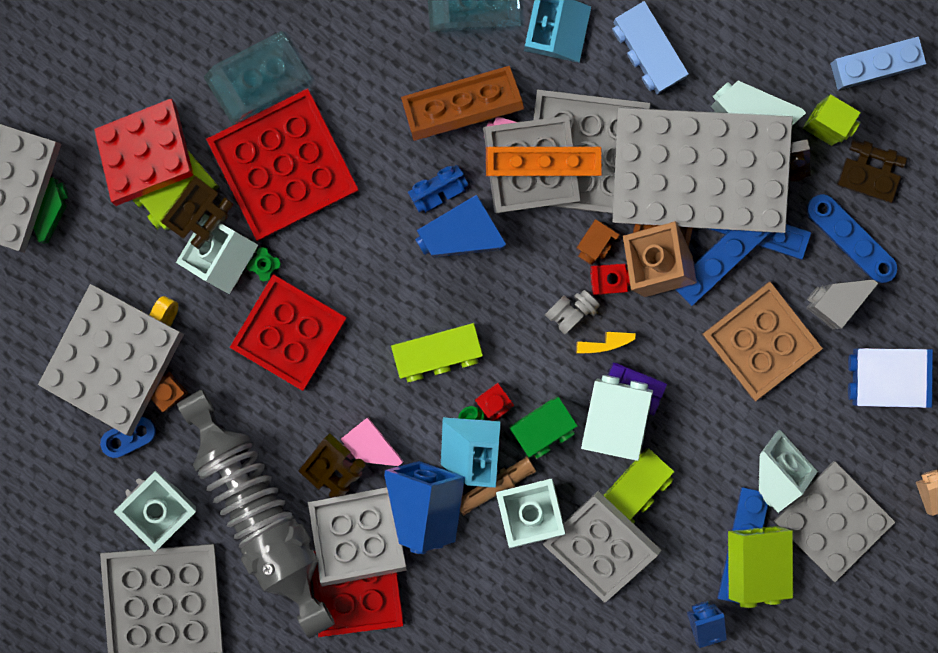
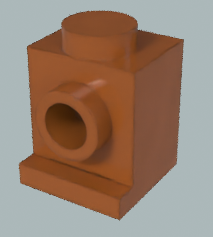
(595, 242)
(168, 392)

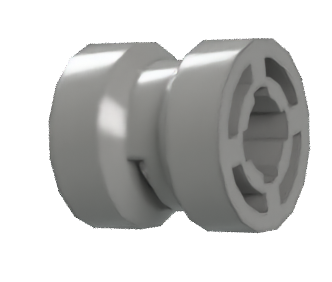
(564, 314)

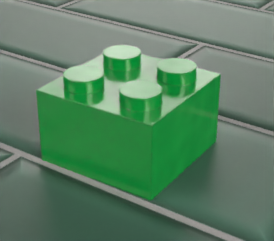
(543, 427)

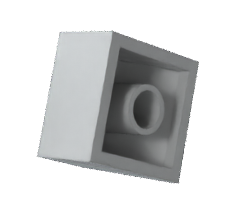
(838, 302)

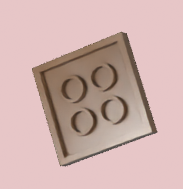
(762, 341)

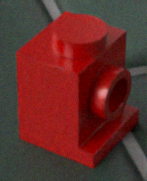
(599, 279)
(494, 402)

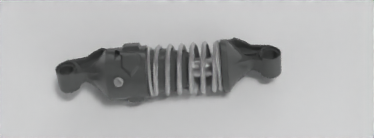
(271, 540)

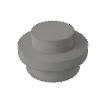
(586, 303)

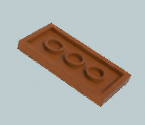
(462, 103)

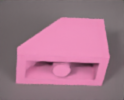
(370, 445)

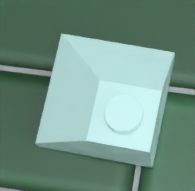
(783, 472)

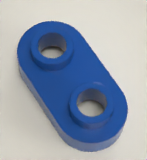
(128, 443)

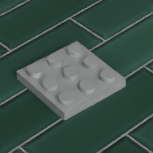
(526, 192)
(834, 521)
(355, 537)
(602, 547)

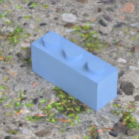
(649, 48)
(878, 63)

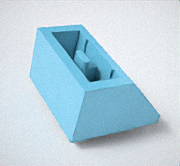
(558, 29)
(471, 450)

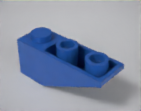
(707, 624)

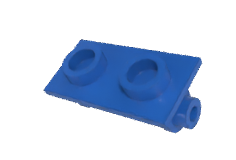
(427, 191)

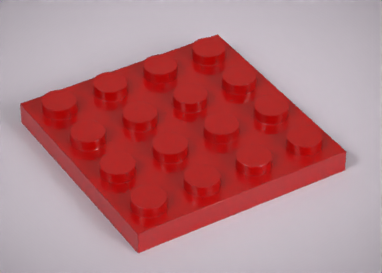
(282, 164)

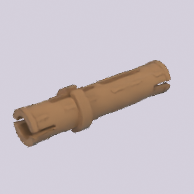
(505, 479)

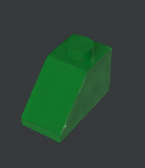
(51, 210)

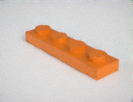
(543, 161)

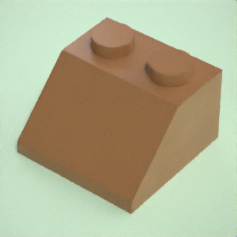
(658, 260)

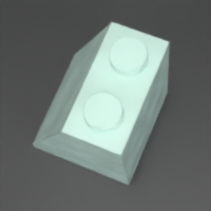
(749, 100)
(617, 418)

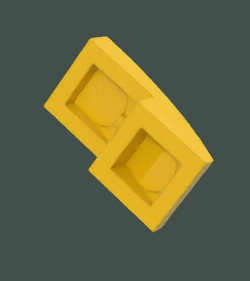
(612, 341)

